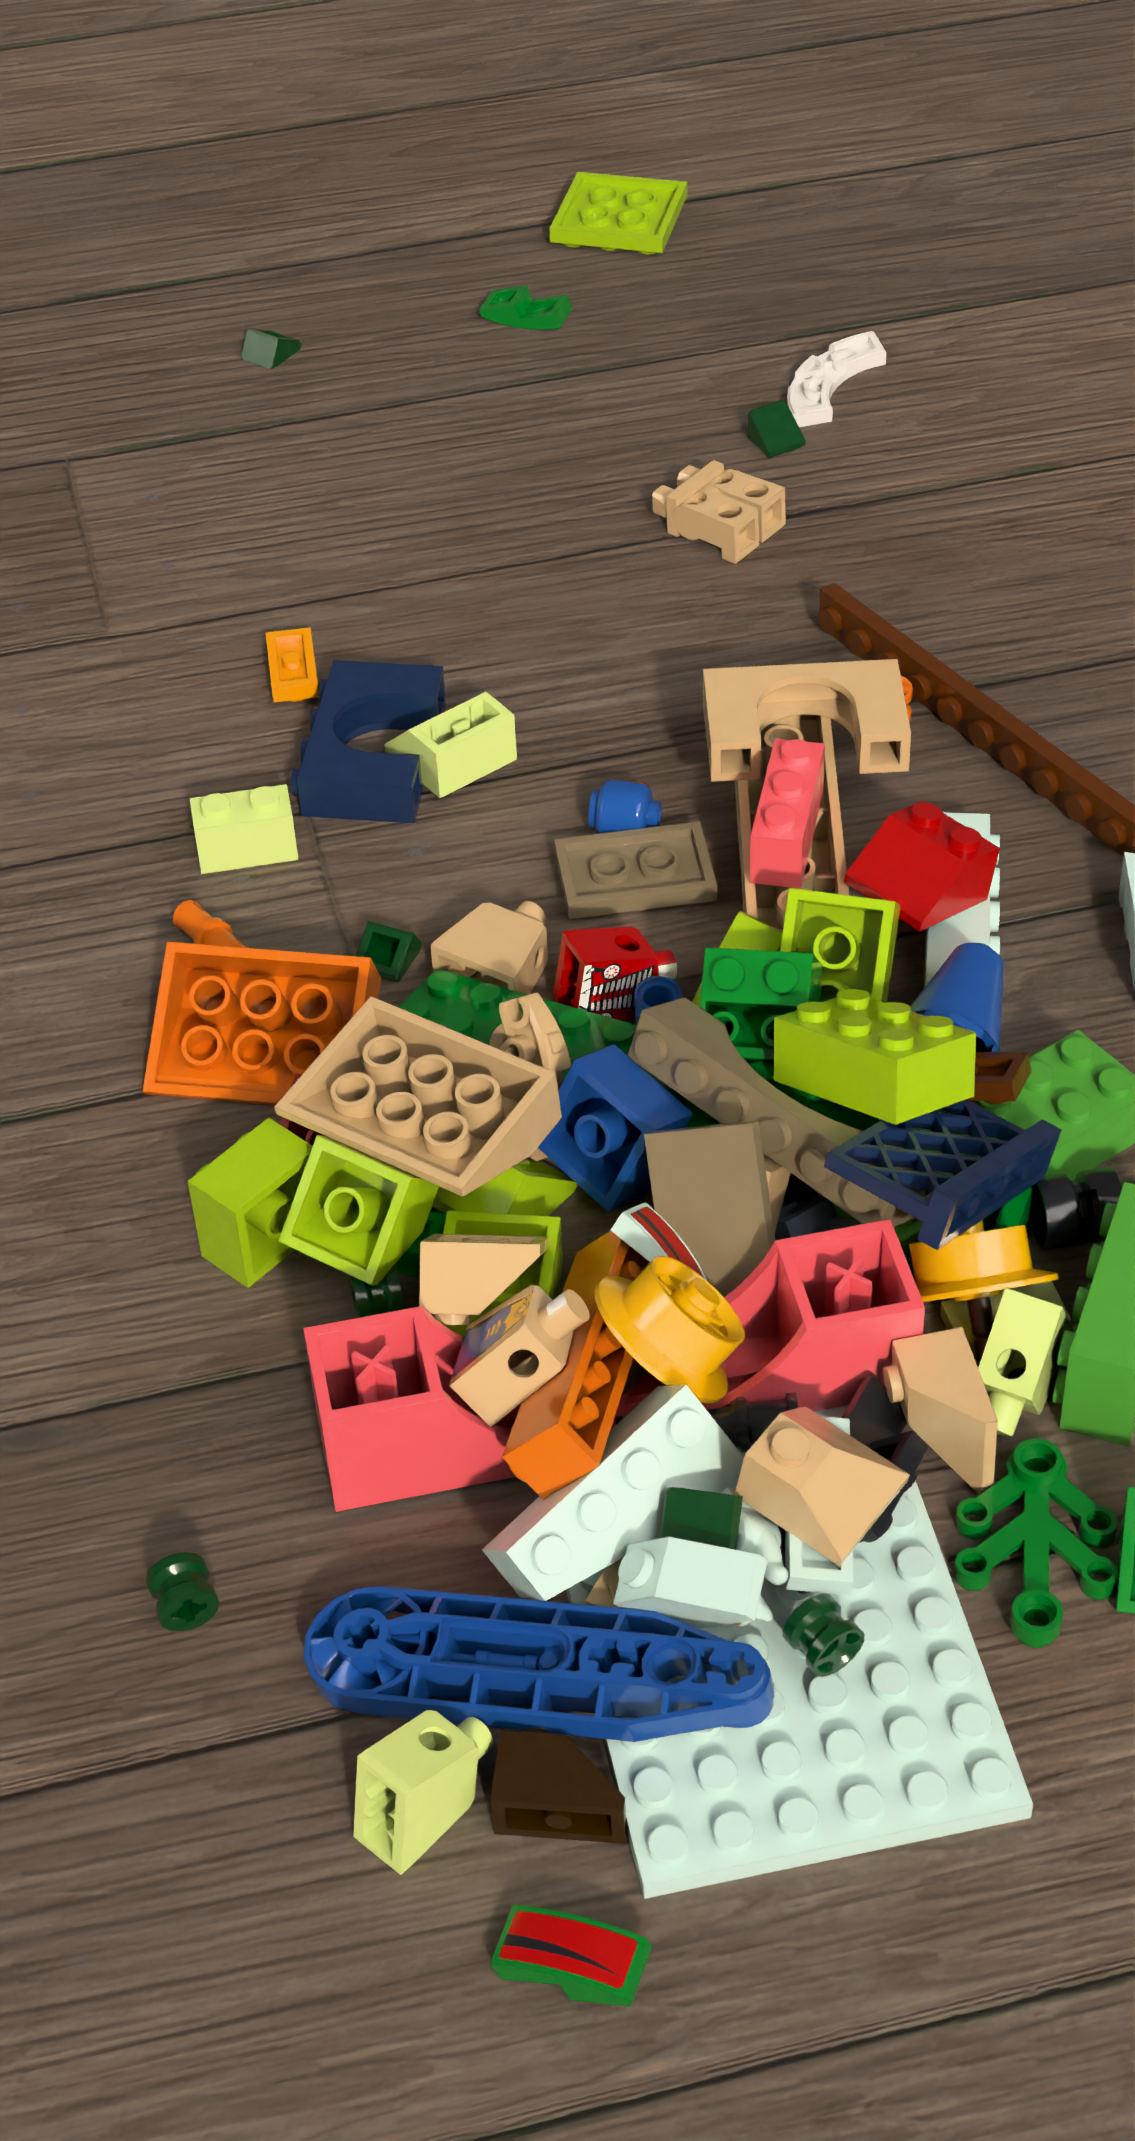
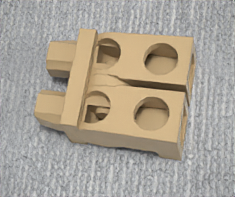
(722, 508)

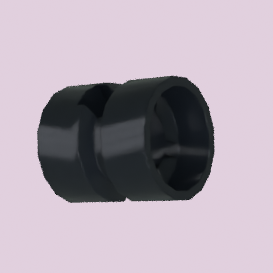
(1057, 1209)

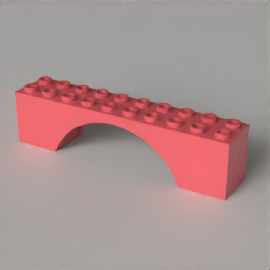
(813, 1325)

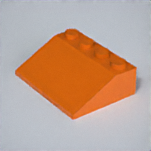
(248, 1019)

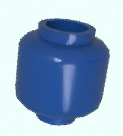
(623, 806)

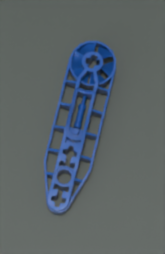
(548, 1666)

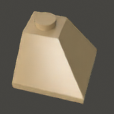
(470, 1271)
(946, 1402)
(817, 1482)

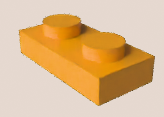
(292, 665)

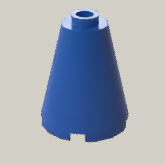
(968, 992)

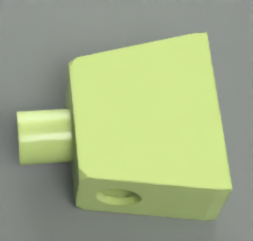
(1025, 1337)
(416, 1785)

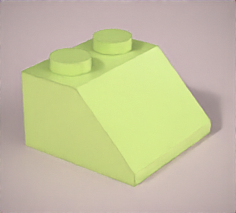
(244, 828)

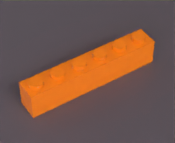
(569, 1418)

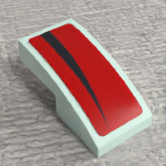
(653, 1236)

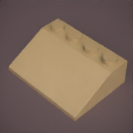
(425, 1098)

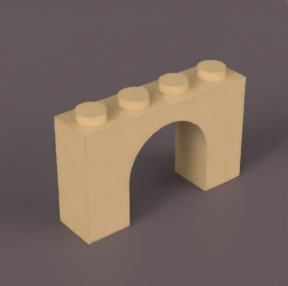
(857, 694)

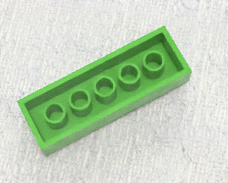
(1074, 1089)

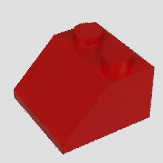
(925, 865)

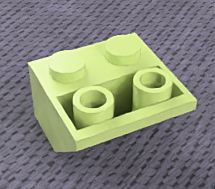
(460, 744)

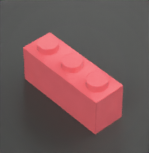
(787, 813)

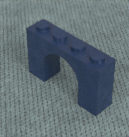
(355, 701)

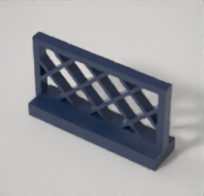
(977, 1184)

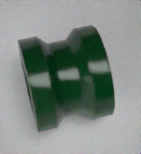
(378, 1298)
(182, 1591)
(823, 1635)

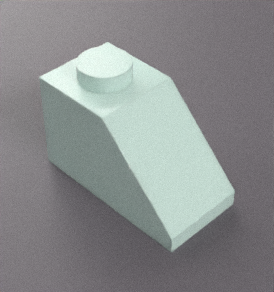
(691, 1581)

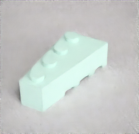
(621, 1502)

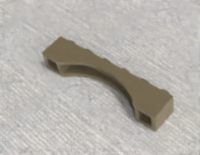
(701, 1063)

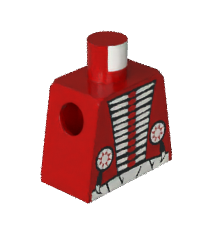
(604, 966)

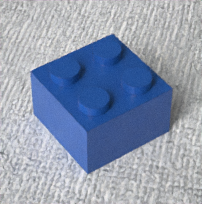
(605, 1113)

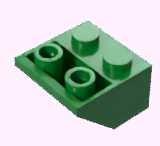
(752, 988)

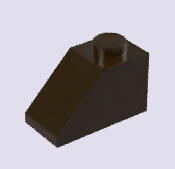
(553, 1791)

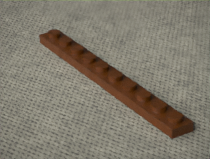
(983, 721)

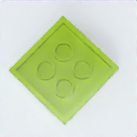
(619, 212)

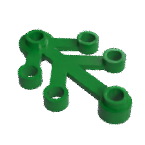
(1038, 1533)

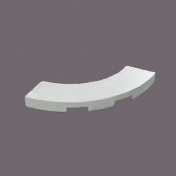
(821, 375)

